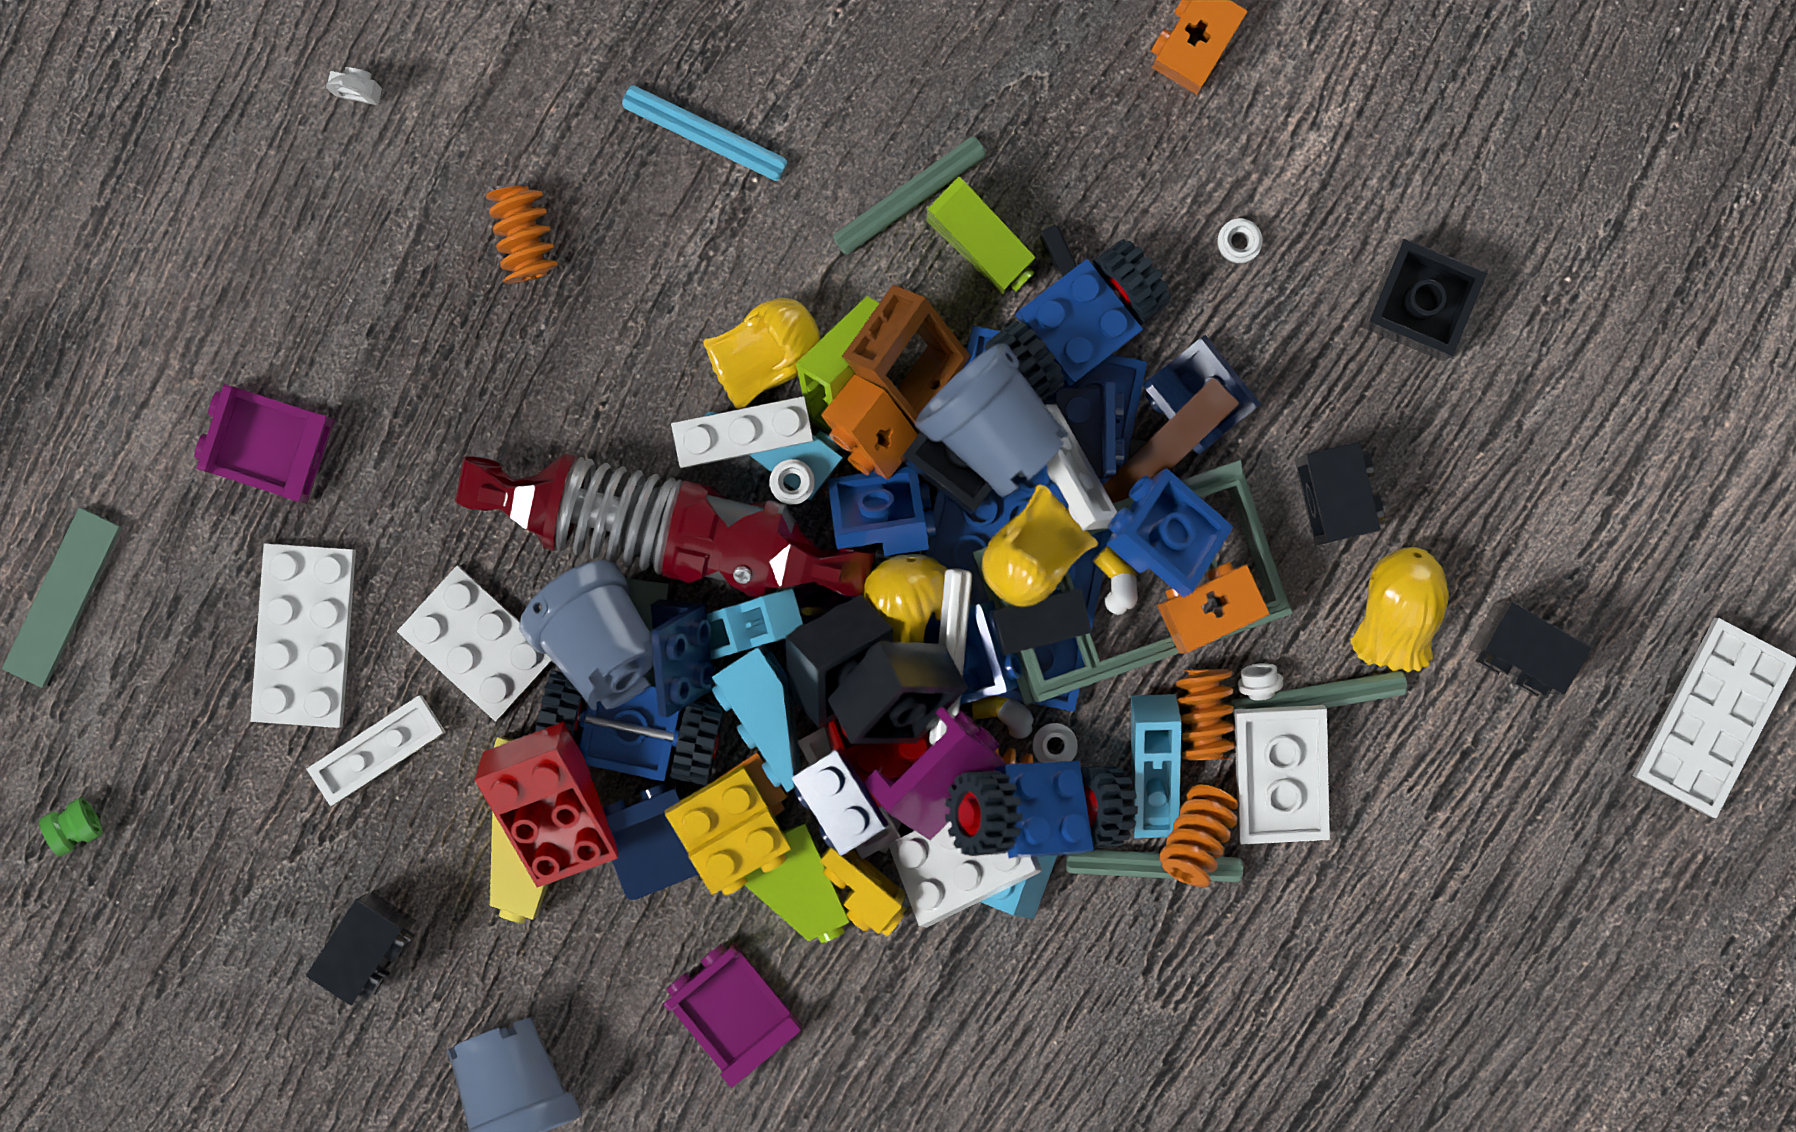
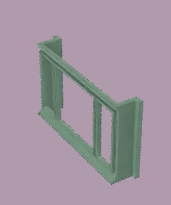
(1231, 476)

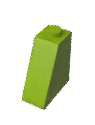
(981, 237)
(823, 369)
(801, 890)

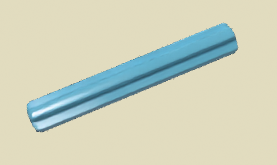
(704, 133)

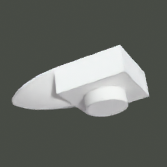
(354, 85)

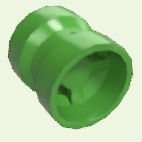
(72, 826)

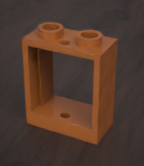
(887, 335)

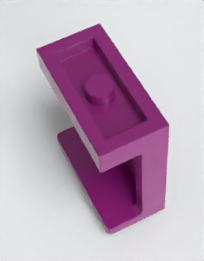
(263, 443)
(922, 791)
(732, 1012)

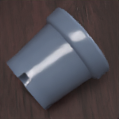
(993, 420)
(592, 633)
(510, 1082)

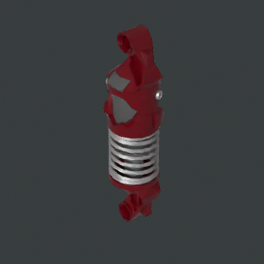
(675, 526)

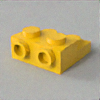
(728, 831)
(874, 898)

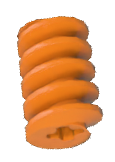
(521, 233)
(1206, 714)
(1199, 835)

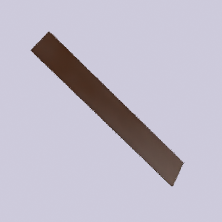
(1173, 439)

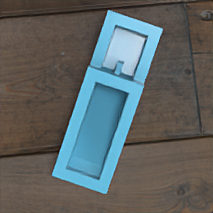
(753, 623)

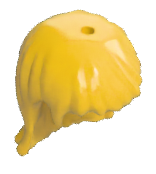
(762, 349)
(1034, 550)
(906, 594)
(1402, 610)

